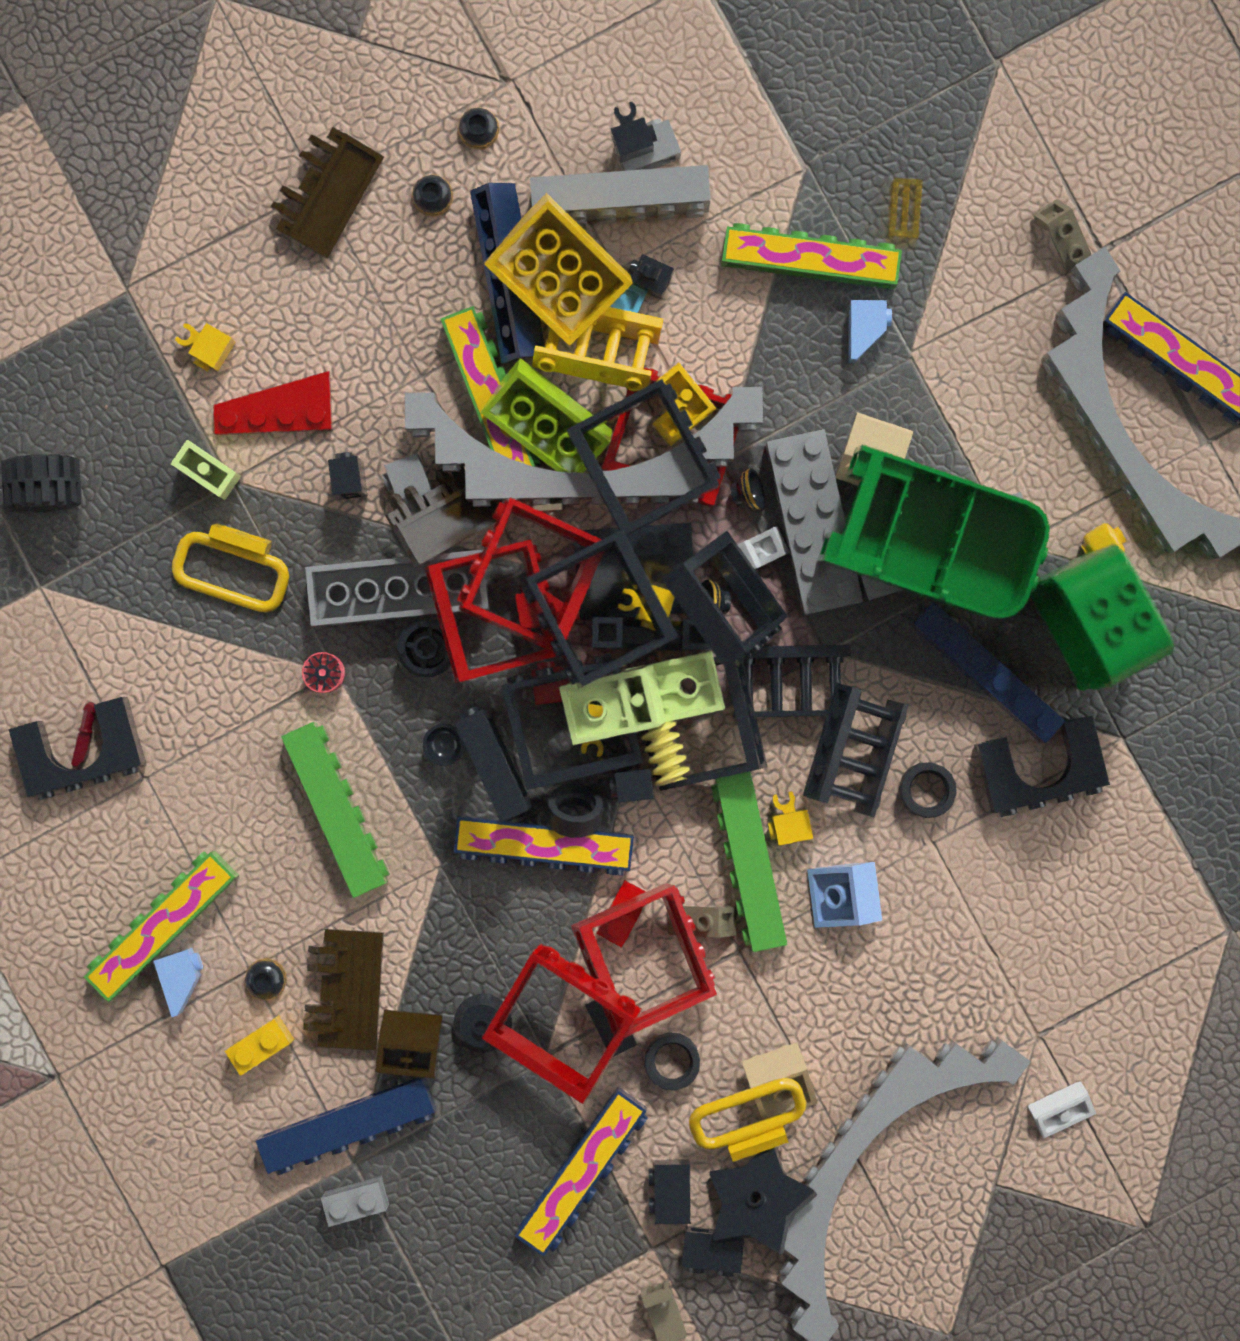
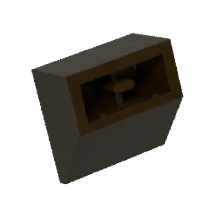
(409, 1043)

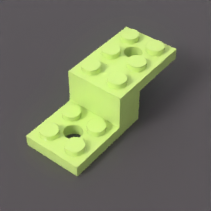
(642, 697)

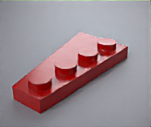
(283, 408)

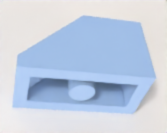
(866, 325)
(179, 977)

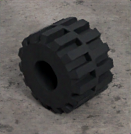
(41, 482)

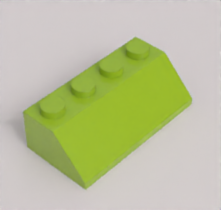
(539, 416)

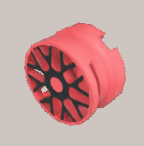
(323, 672)

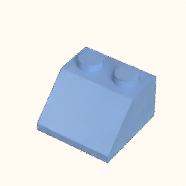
(844, 895)

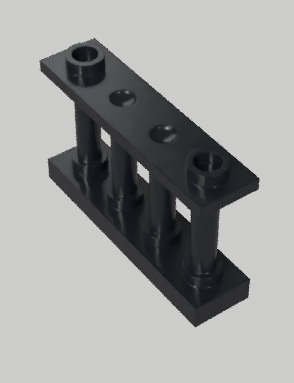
(805, 656)
(832, 744)

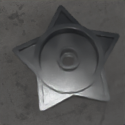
(772, 1215)

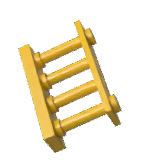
(617, 324)

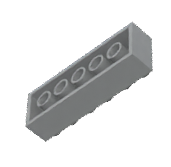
(628, 194)
(809, 510)
(383, 590)

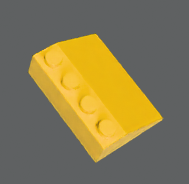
(558, 270)

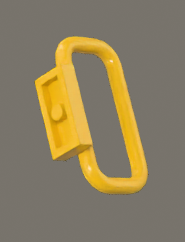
(240, 545)
(756, 1136)

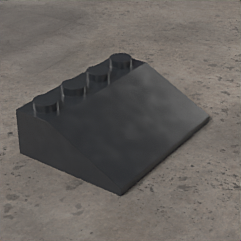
(658, 551)

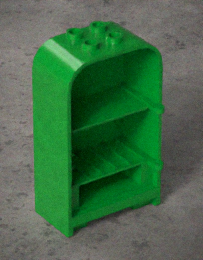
(939, 536)
(1101, 618)

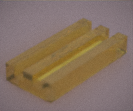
(903, 233)

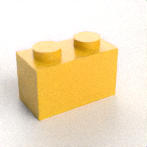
(259, 1045)

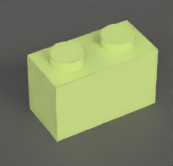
(205, 469)

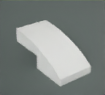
(764, 547)

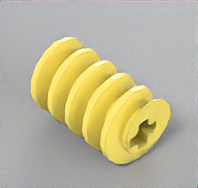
(665, 753)

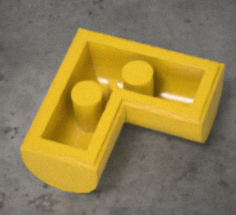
(689, 398)

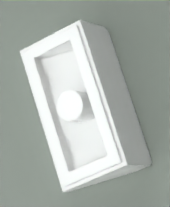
(1062, 1109)

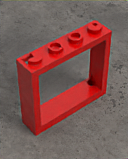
(610, 463)
(490, 542)
(447, 621)
(691, 948)
(538, 1059)

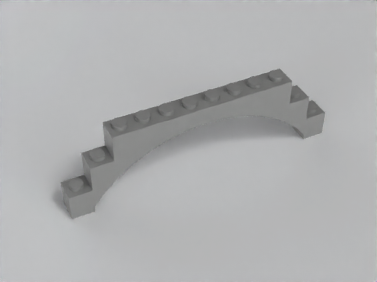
(1083, 381)
(498, 478)
(904, 1085)

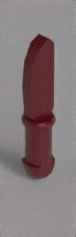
(84, 736)

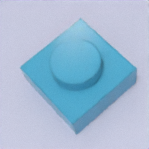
(631, 299)

